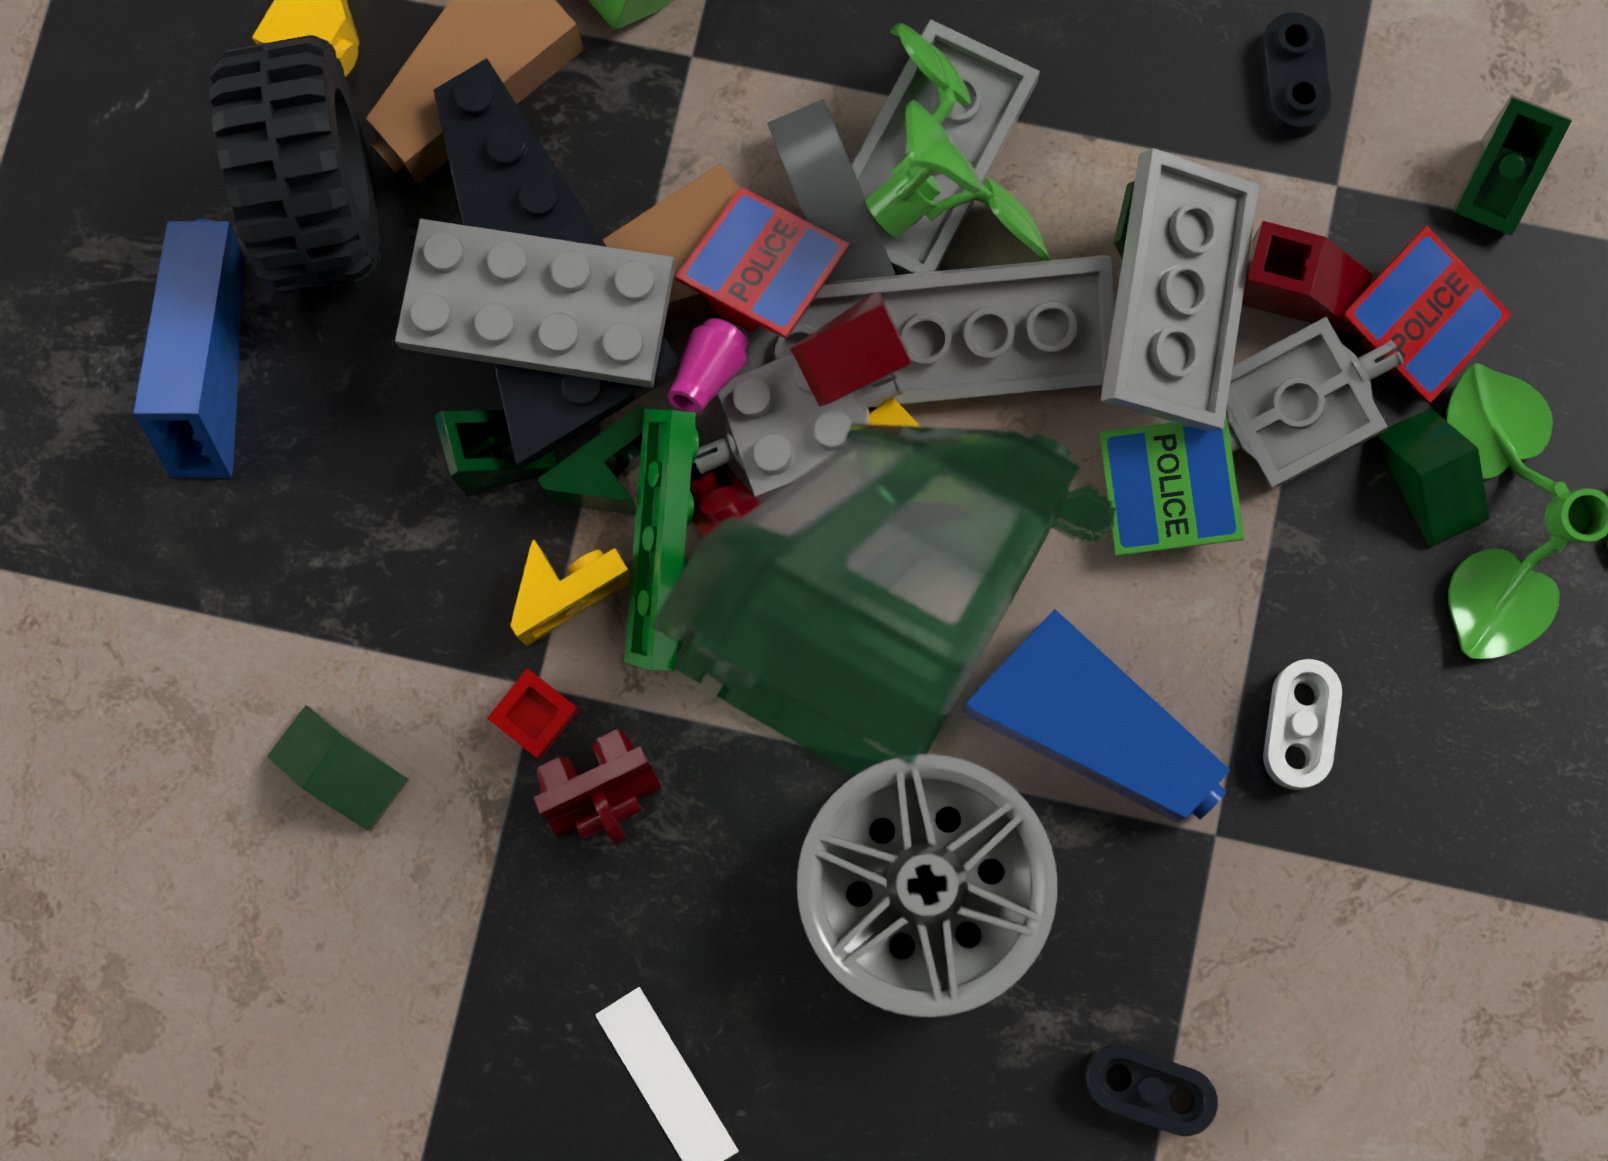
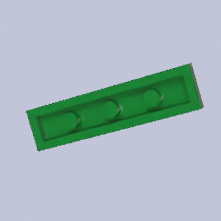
(661, 523)

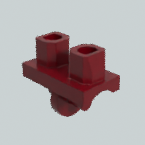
(599, 796)

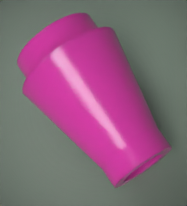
(708, 364)

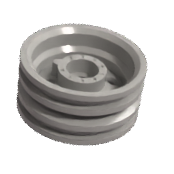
(940, 973)

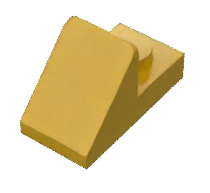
(549, 603)

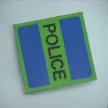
(1170, 487)

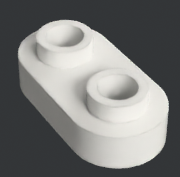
(1306, 727)

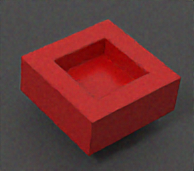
(533, 714)

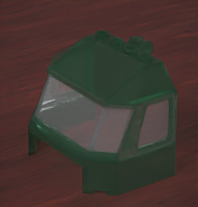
(875, 584)

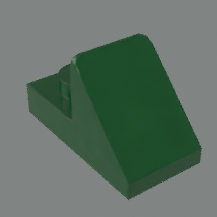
(1511, 164)
(588, 474)

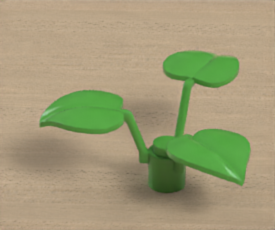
(913, 188)
(1491, 594)

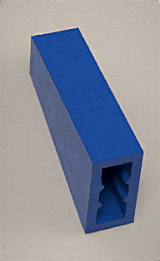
(193, 351)
(1094, 719)

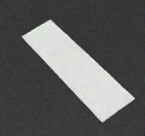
(665, 1080)

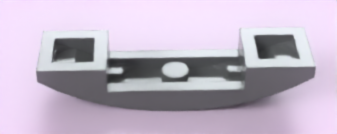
(830, 189)

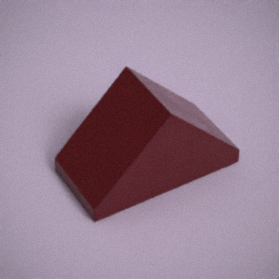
(851, 351)

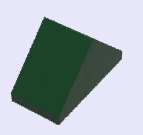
(481, 451)
(1436, 475)
(337, 769)

